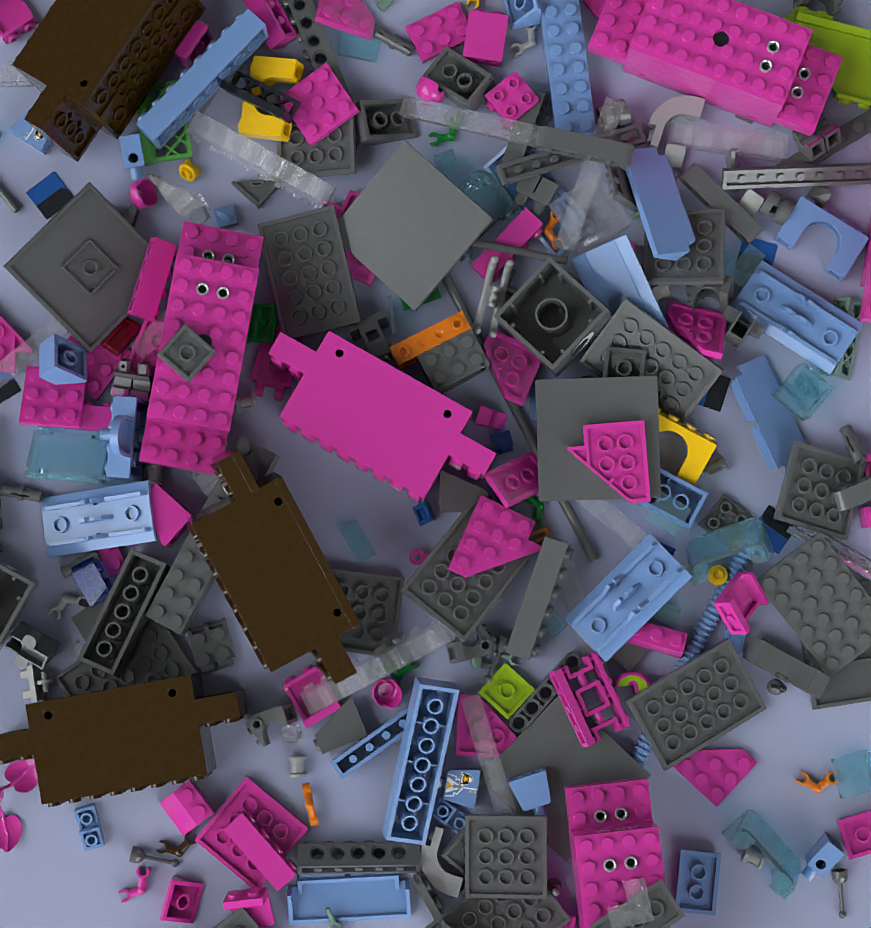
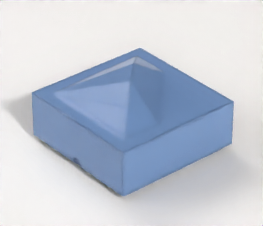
(225, 216)

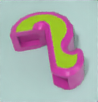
(636, 679)

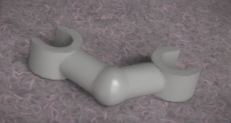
(531, 42)
(63, 601)

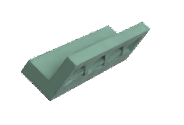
(847, 305)

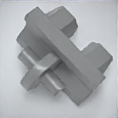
(37, 682)

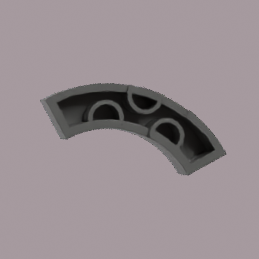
(785, 667)

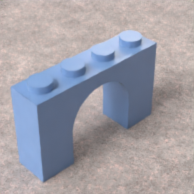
(849, 240)

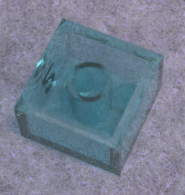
(803, 391)

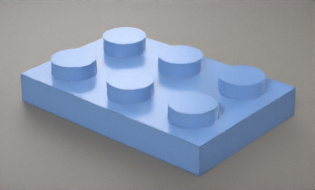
(698, 881)

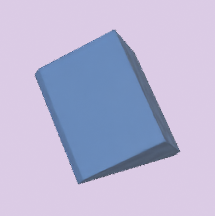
(523, 13)

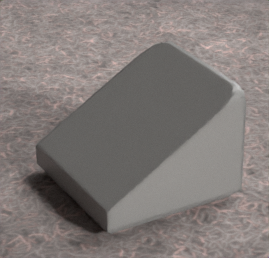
(675, 154)
(751, 202)

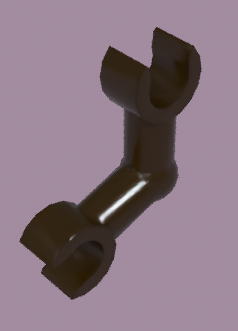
(178, 851)

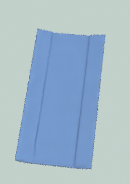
(614, 274)
(797, 317)
(98, 519)
(628, 597)

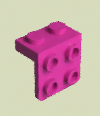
(511, 97)
(255, 901)

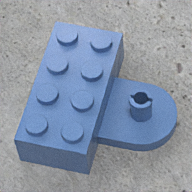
(125, 438)

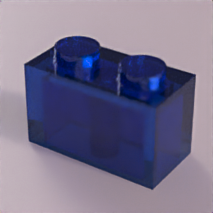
(92, 581)

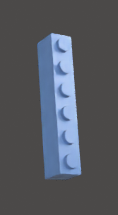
(370, 745)

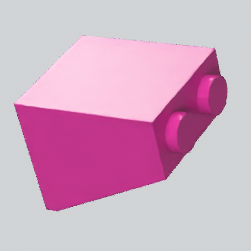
(193, 44)
(168, 515)

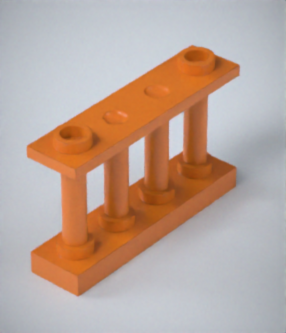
(406, 351)

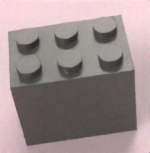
(453, 362)

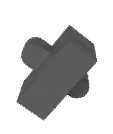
(738, 328)
(31, 646)

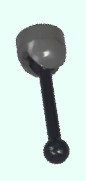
(778, 687)

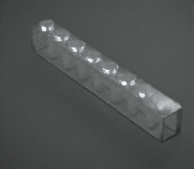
(259, 158)
(379, 665)

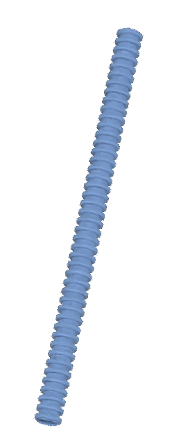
(698, 640)

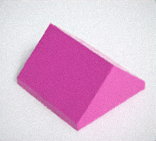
(181, 900)

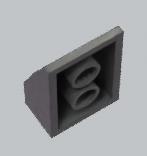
(460, 79)
(381, 123)
(624, 362)

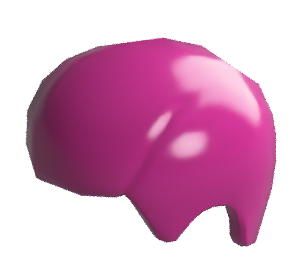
(428, 90)
(143, 193)
(387, 692)

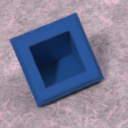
(424, 513)

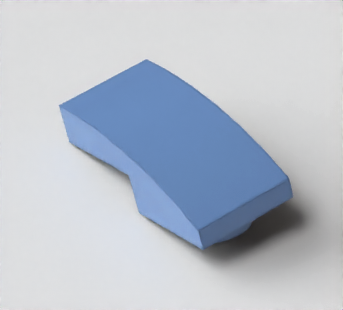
(449, 815)
(89, 826)

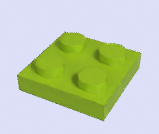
(506, 691)

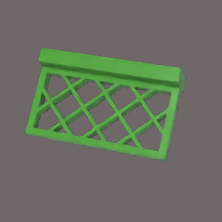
(149, 148)

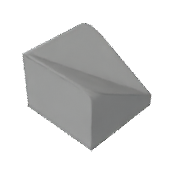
(661, 292)

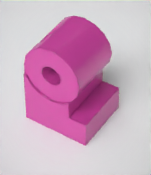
(491, 419)

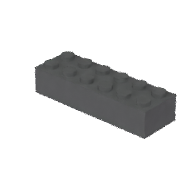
(539, 597)
(124, 614)

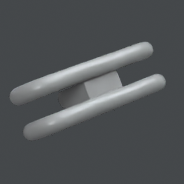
(492, 295)

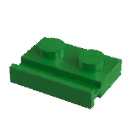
(262, 323)

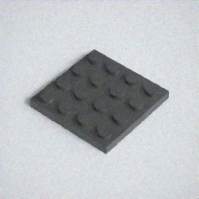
(329, 156)
(702, 263)
(808, 488)
(506, 856)

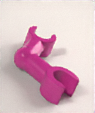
(141, 889)

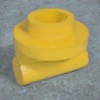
(189, 170)
(718, 575)

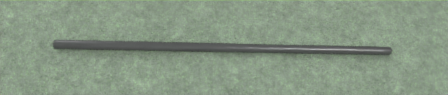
(523, 425)

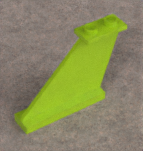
(854, 45)

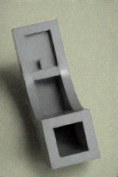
(682, 106)
(437, 875)

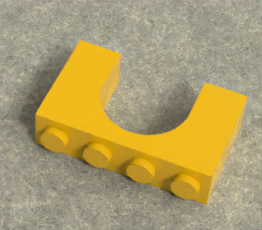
(270, 72)
(699, 446)

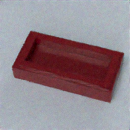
(121, 336)

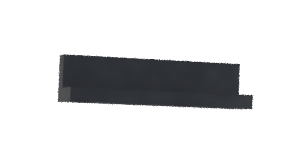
(257, 101)

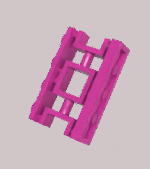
(575, 705)

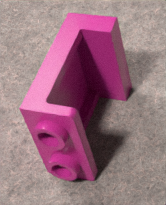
(15, 20)
(485, 37)
(739, 601)
(294, 687)

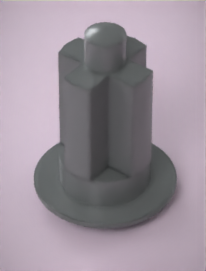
(716, 466)

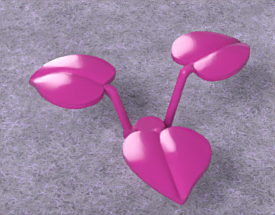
(23, 779)

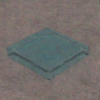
(853, 773)

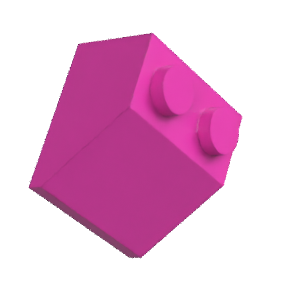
(187, 807)

